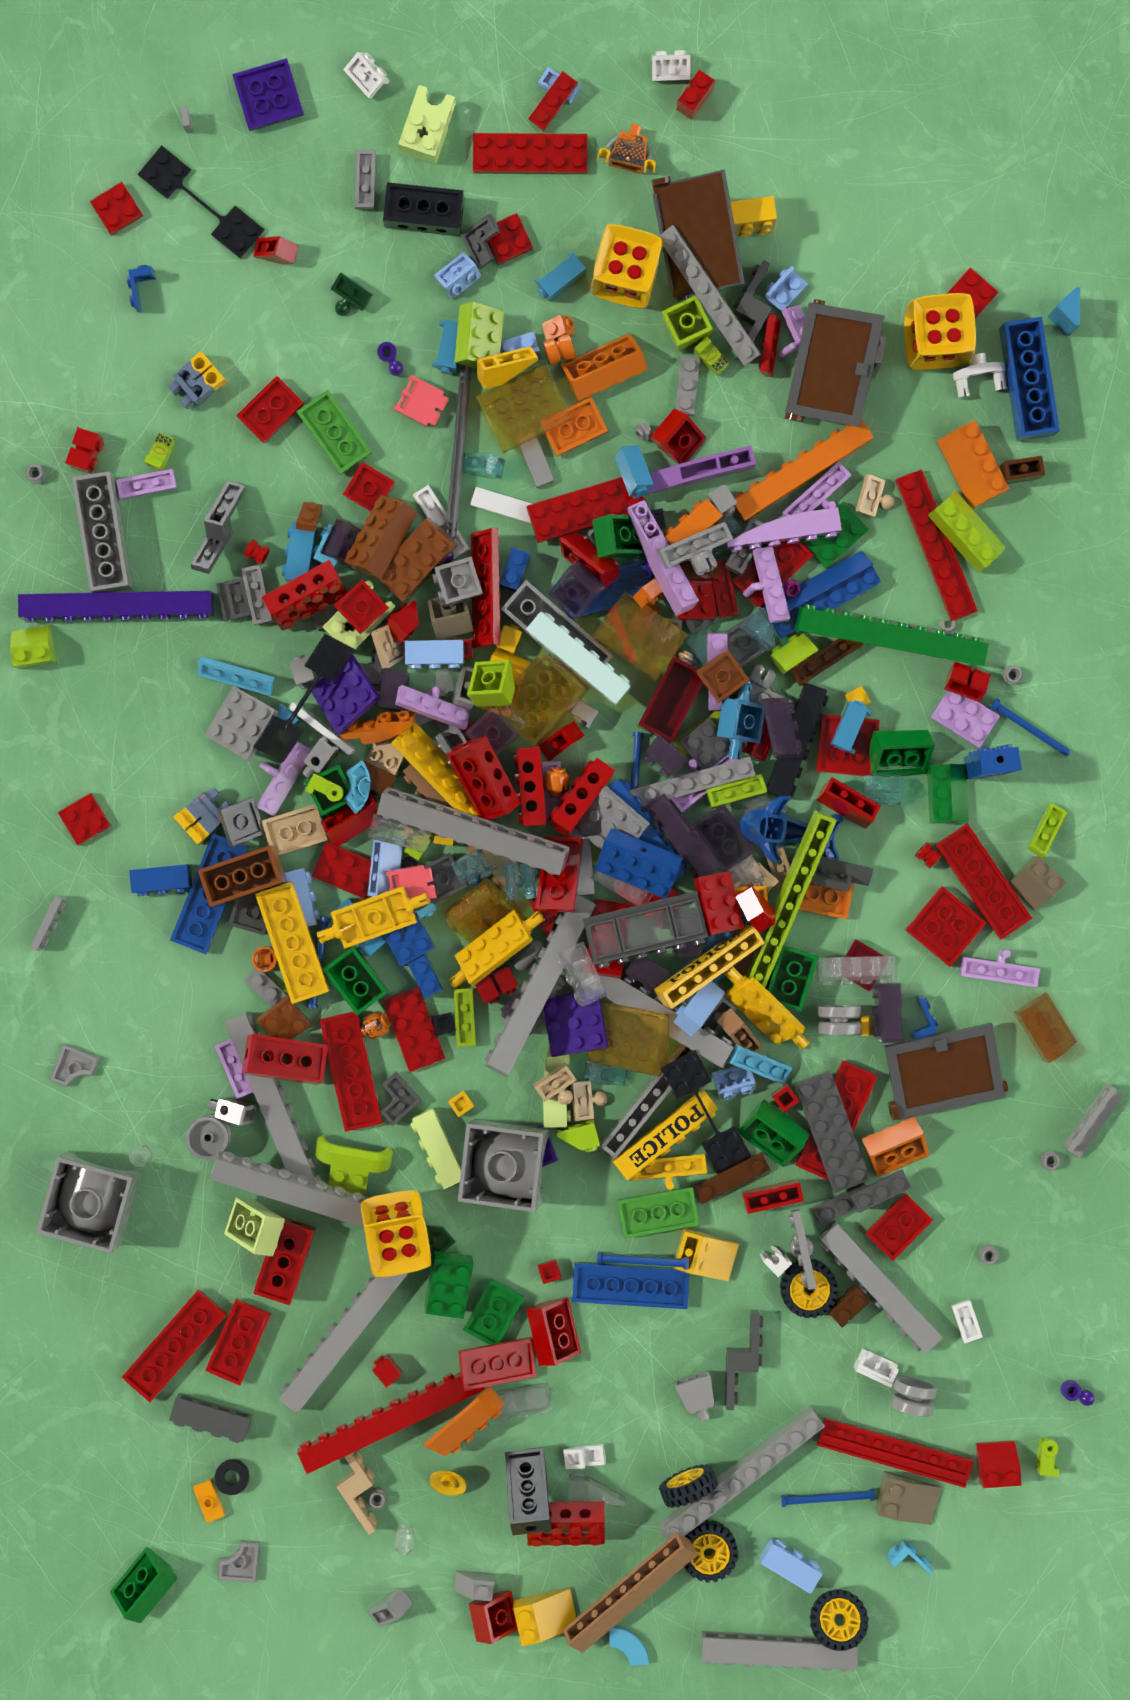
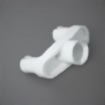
(979, 366)

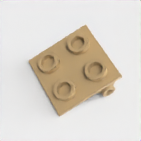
(385, 756)

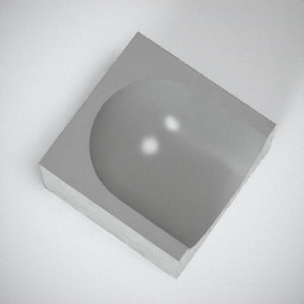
(502, 1165)
(88, 1203)

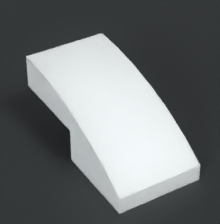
(584, 1456)

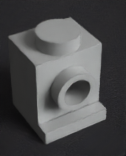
(584, 714)

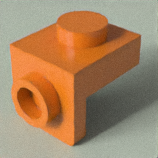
(558, 326)

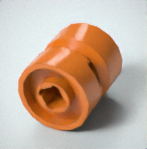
(559, 349)
(264, 959)

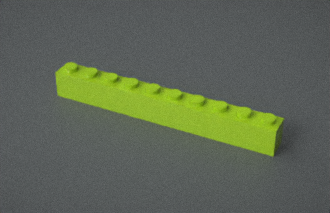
(791, 895)

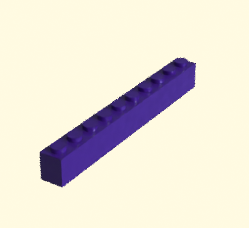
(115, 605)

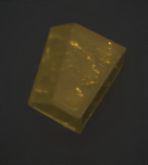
(479, 910)

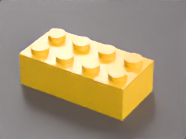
(754, 216)

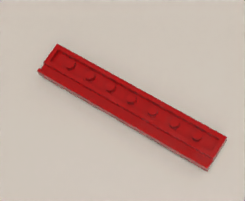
(936, 546)
(895, 1452)

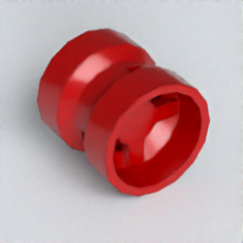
(256, 552)
(928, 855)

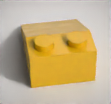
(543, 1615)

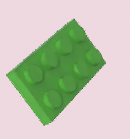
(334, 432)
(658, 1212)

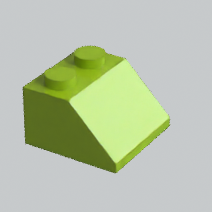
(32, 647)
(793, 653)
(492, 684)
(580, 1135)

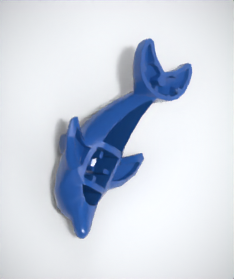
(775, 829)

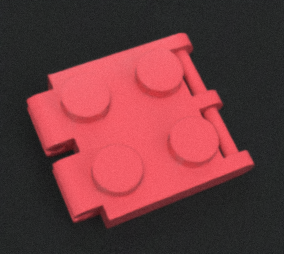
(422, 402)
(414, 881)

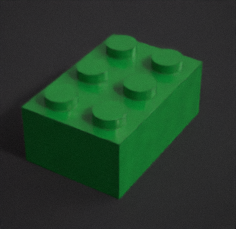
(616, 537)
(792, 977)
(448, 1284)

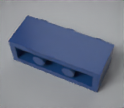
(160, 879)

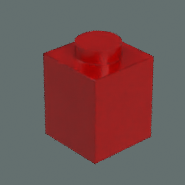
(784, 1097)
(386, 1369)

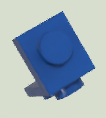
(140, 274)
(931, 1020)

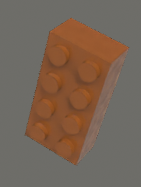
(380, 537)
(417, 558)
(242, 876)

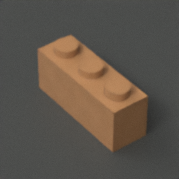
(738, 1031)

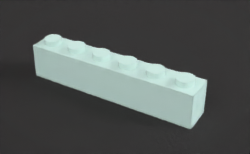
(577, 658)

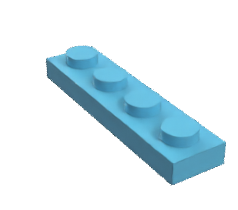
(235, 676)
(759, 1064)

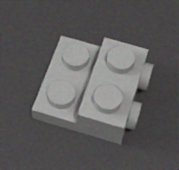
(457, 581)

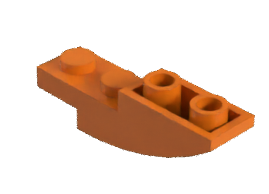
(383, 728)

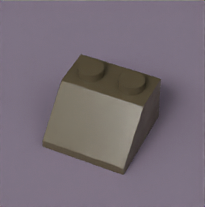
(449, 620)
(1036, 882)

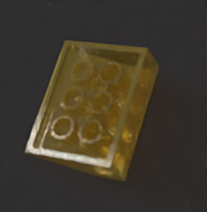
(523, 408)
(639, 636)
(542, 698)
(635, 1039)

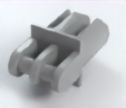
(526, 956)

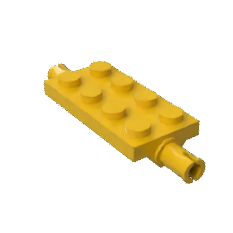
(373, 917)
(494, 947)
(764, 1010)

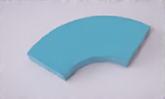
(359, 786)
(629, 1644)

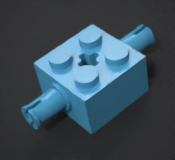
(740, 721)

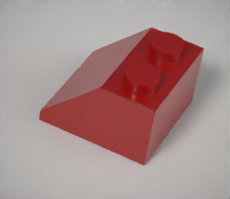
(678, 436)
(998, 1464)
(493, 1618)

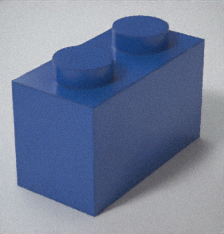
(514, 570)
(425, 976)

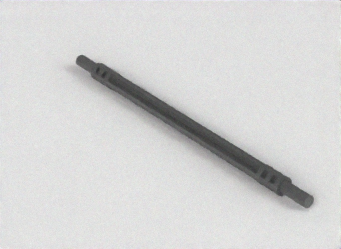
(458, 452)

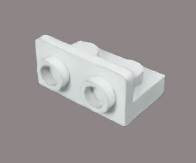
(670, 66)
(366, 73)

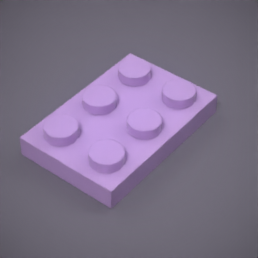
(965, 718)

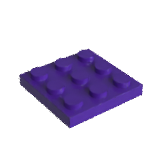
(268, 94)
(346, 697)
(573, 1026)

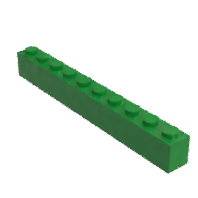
(891, 636)

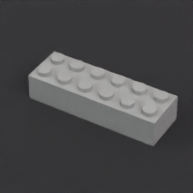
(102, 532)
(529, 602)

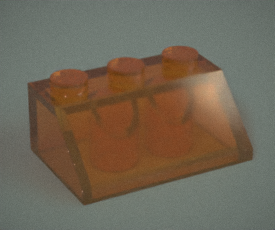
(1045, 1028)

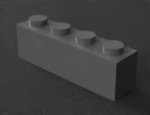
(210, 1417)

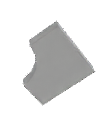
(73, 1063)
(241, 1564)

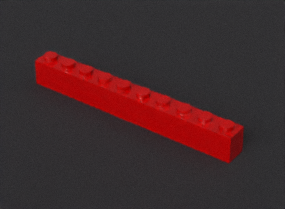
(383, 1422)

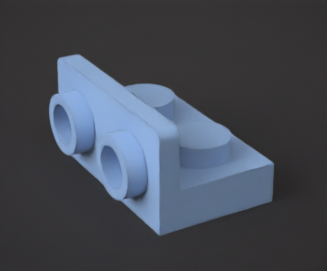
(458, 275)
(785, 290)
(520, 342)
(733, 1082)

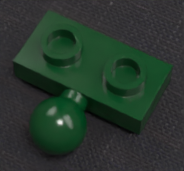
(351, 293)

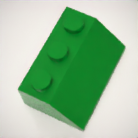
(900, 752)
(947, 793)
(356, 980)
(774, 1133)
(143, 1586)

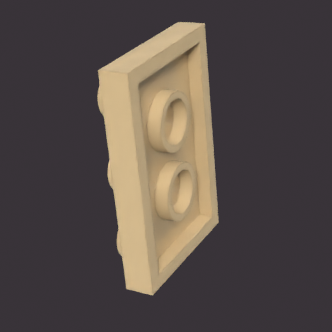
(295, 829)

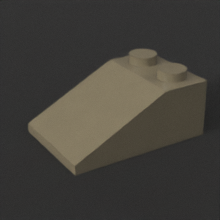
(906, 1499)

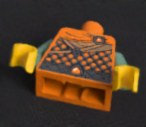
(629, 151)

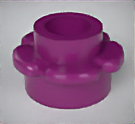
(791, 588)

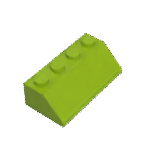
(967, 531)

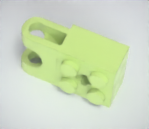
(428, 121)
(335, 626)

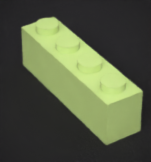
(438, 1148)

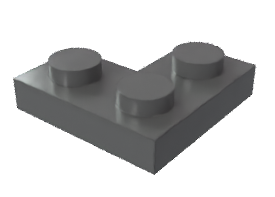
(476, 240)
(404, 1098)

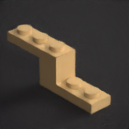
(354, 1485)

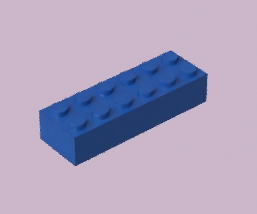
(1029, 379)

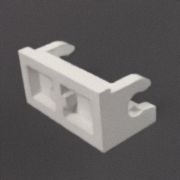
(777, 1263)
(876, 1367)

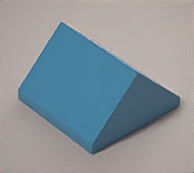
(1067, 313)

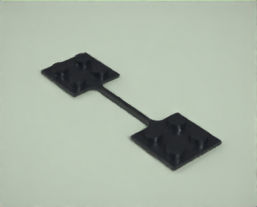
(235, 229)
(326, 661)
(686, 1077)

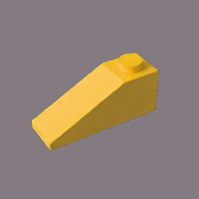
(502, 367)

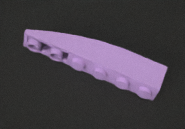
(790, 529)
(671, 580)

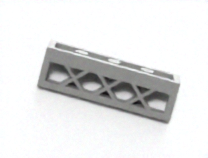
(1092, 1120)

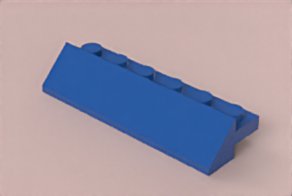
(831, 589)

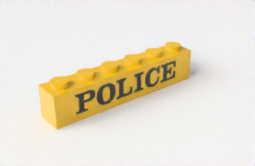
(708, 966)
(663, 1136)

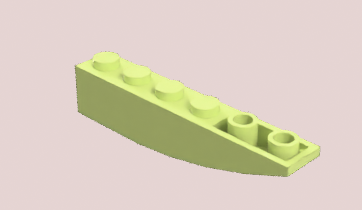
(554, 1112)

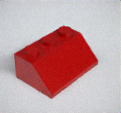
(579, 548)
(553, 1331)

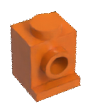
(649, 594)

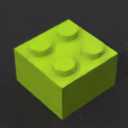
(687, 323)

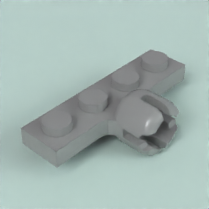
(697, 549)
(762, 685)
(802, 1249)

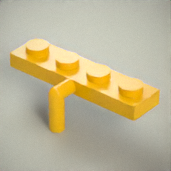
(674, 1167)

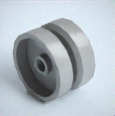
(839, 1019)
(198, 1141)
(913, 1396)

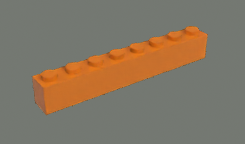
(801, 470)

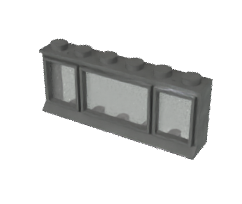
(645, 929)

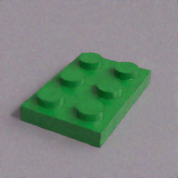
(829, 549)
(493, 1312)

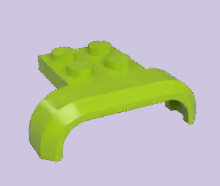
(351, 1165)

